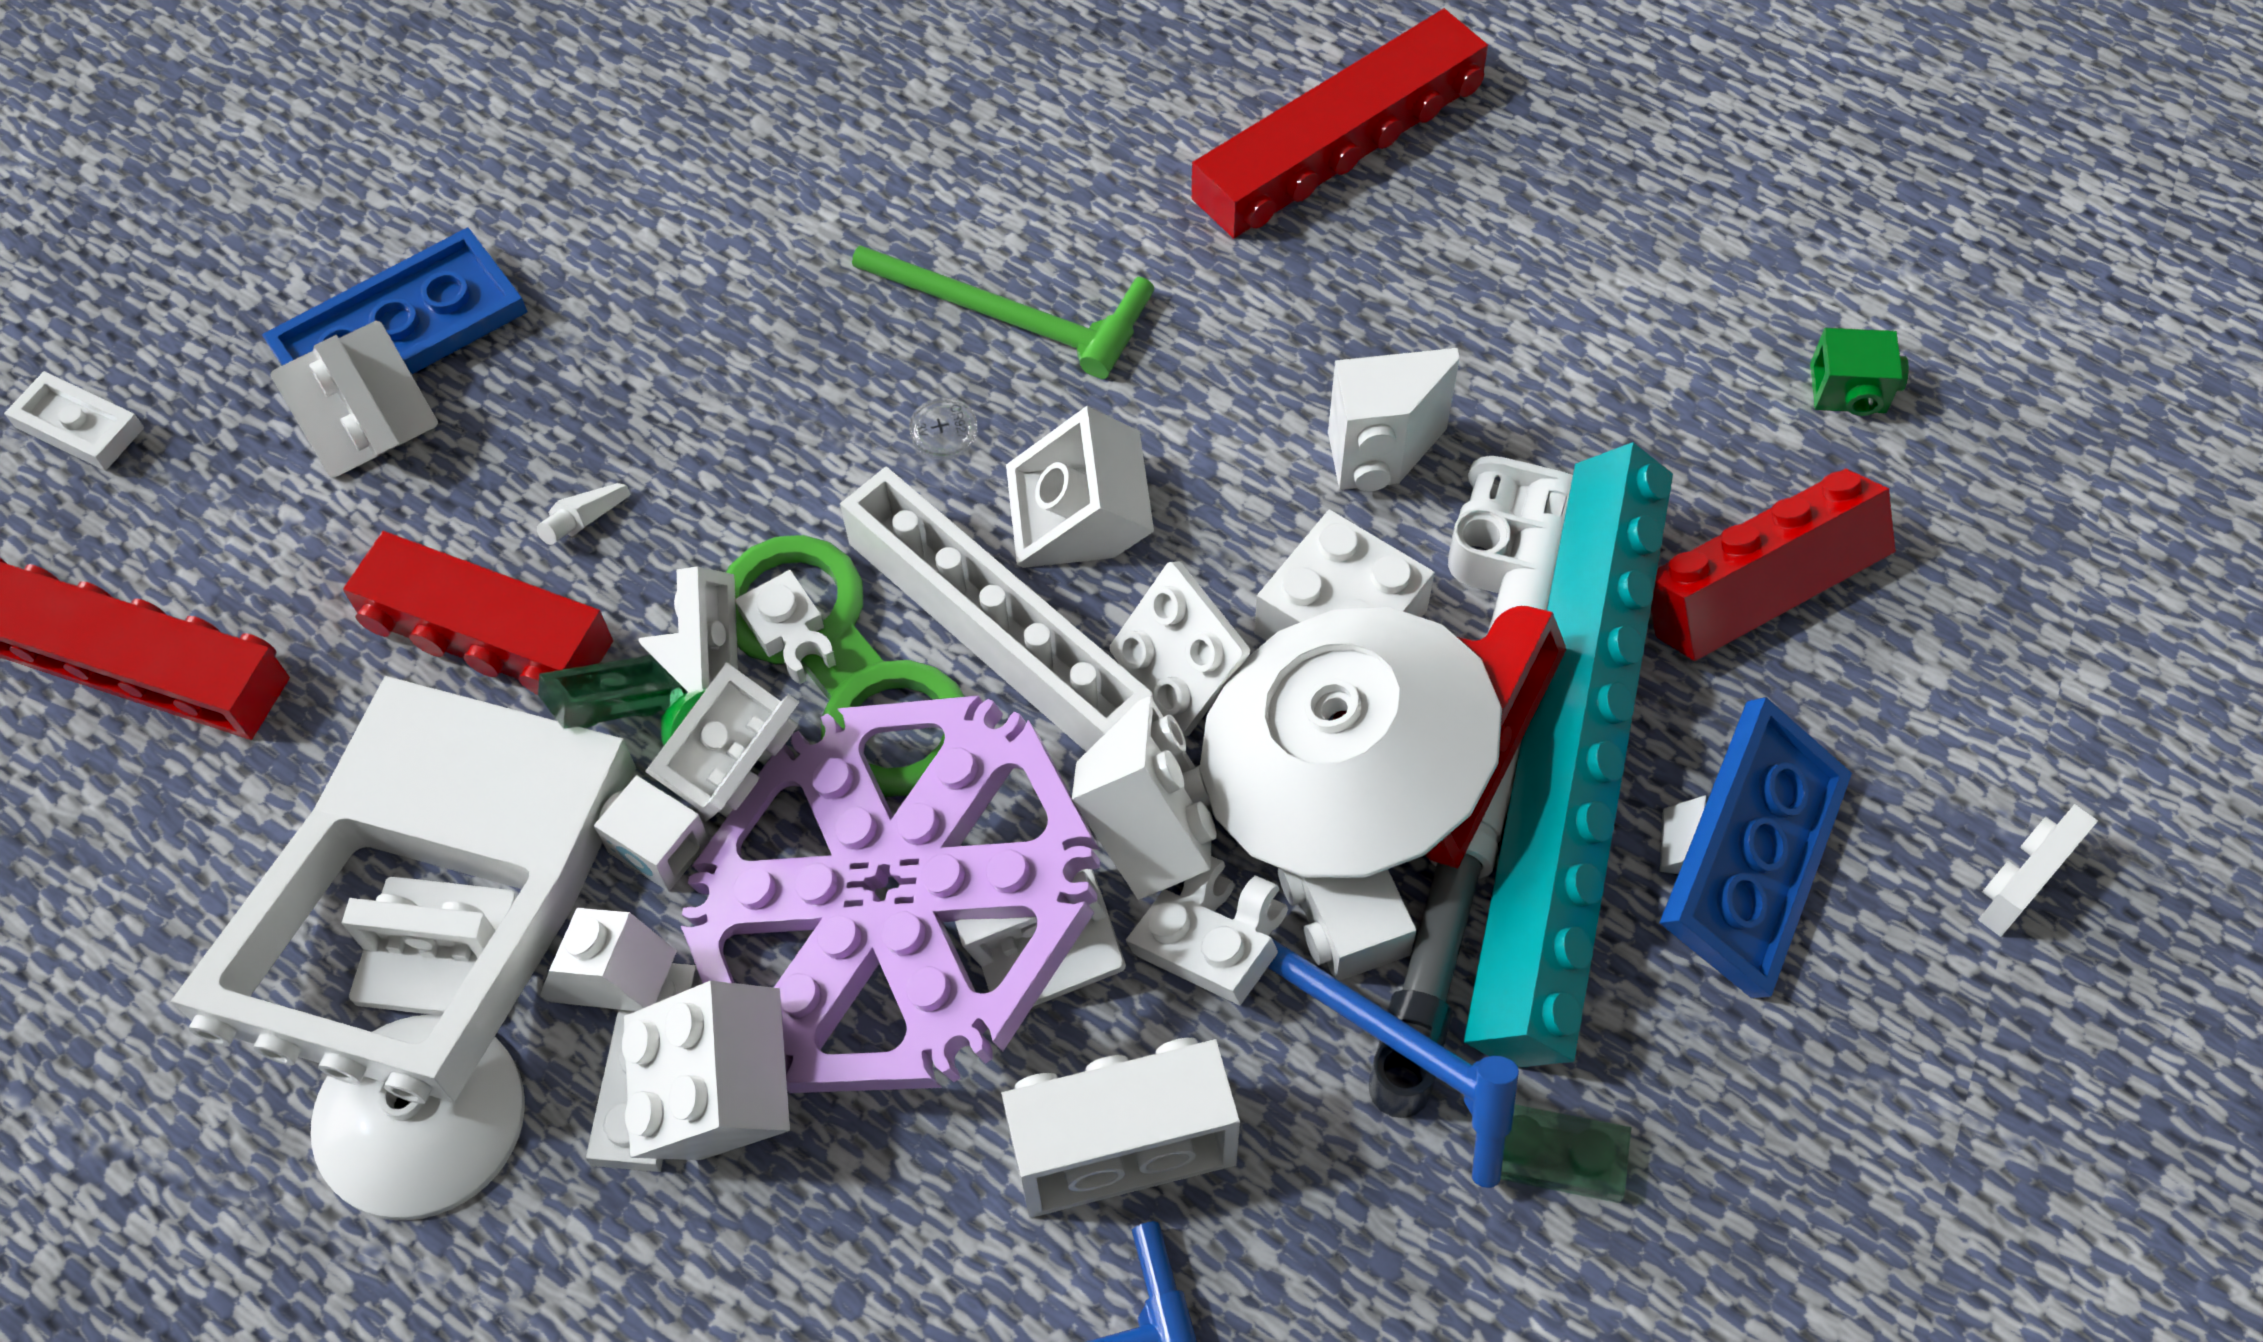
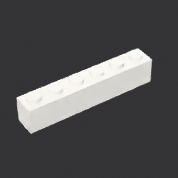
(989, 609)

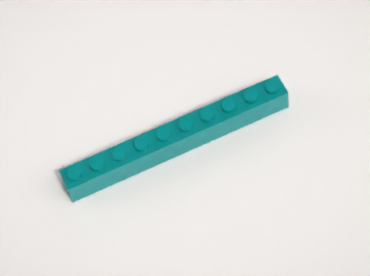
(1571, 766)

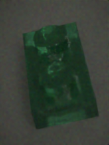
(608, 691)
(1567, 1154)

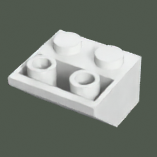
(1146, 801)

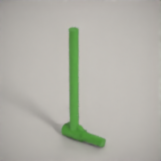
(1096, 346)

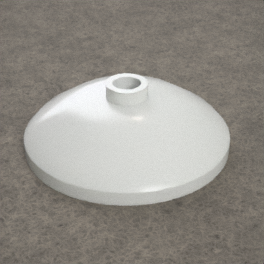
(423, 1155)

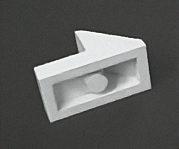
(705, 629)

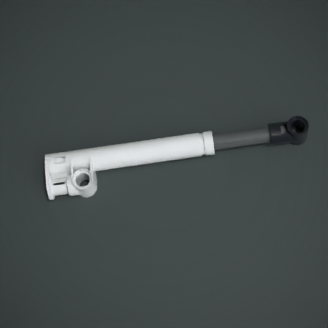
(1522, 533)

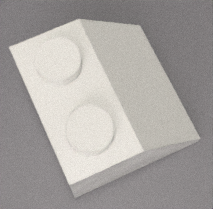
(1388, 414)
(1079, 492)

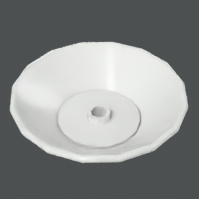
(1358, 787)

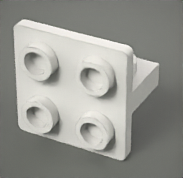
(354, 398)
(1180, 647)
(721, 741)
(420, 941)
(1001, 941)

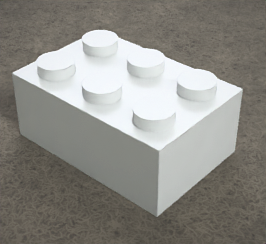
(1122, 1125)

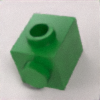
(1857, 370)

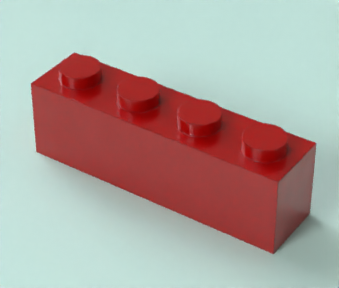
(1771, 563)
(473, 612)

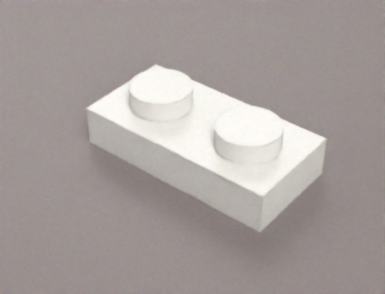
(74, 420)
(2048, 848)

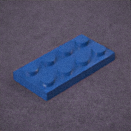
(424, 302)
(1757, 849)

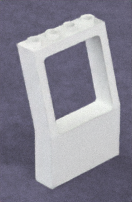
(446, 788)

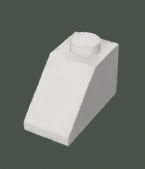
(608, 962)

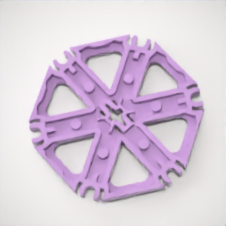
(936, 886)

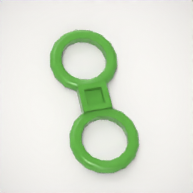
(858, 667)

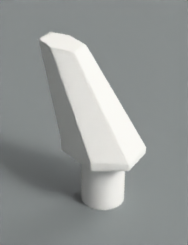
(579, 511)

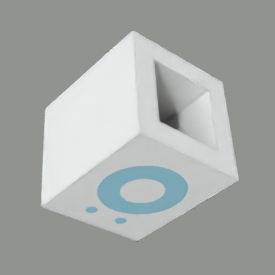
(651, 832)

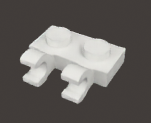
(1206, 947)

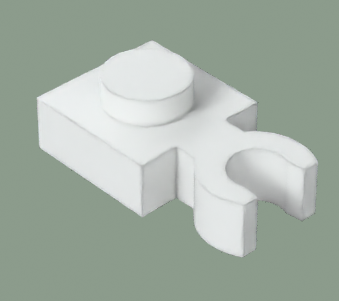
(787, 620)

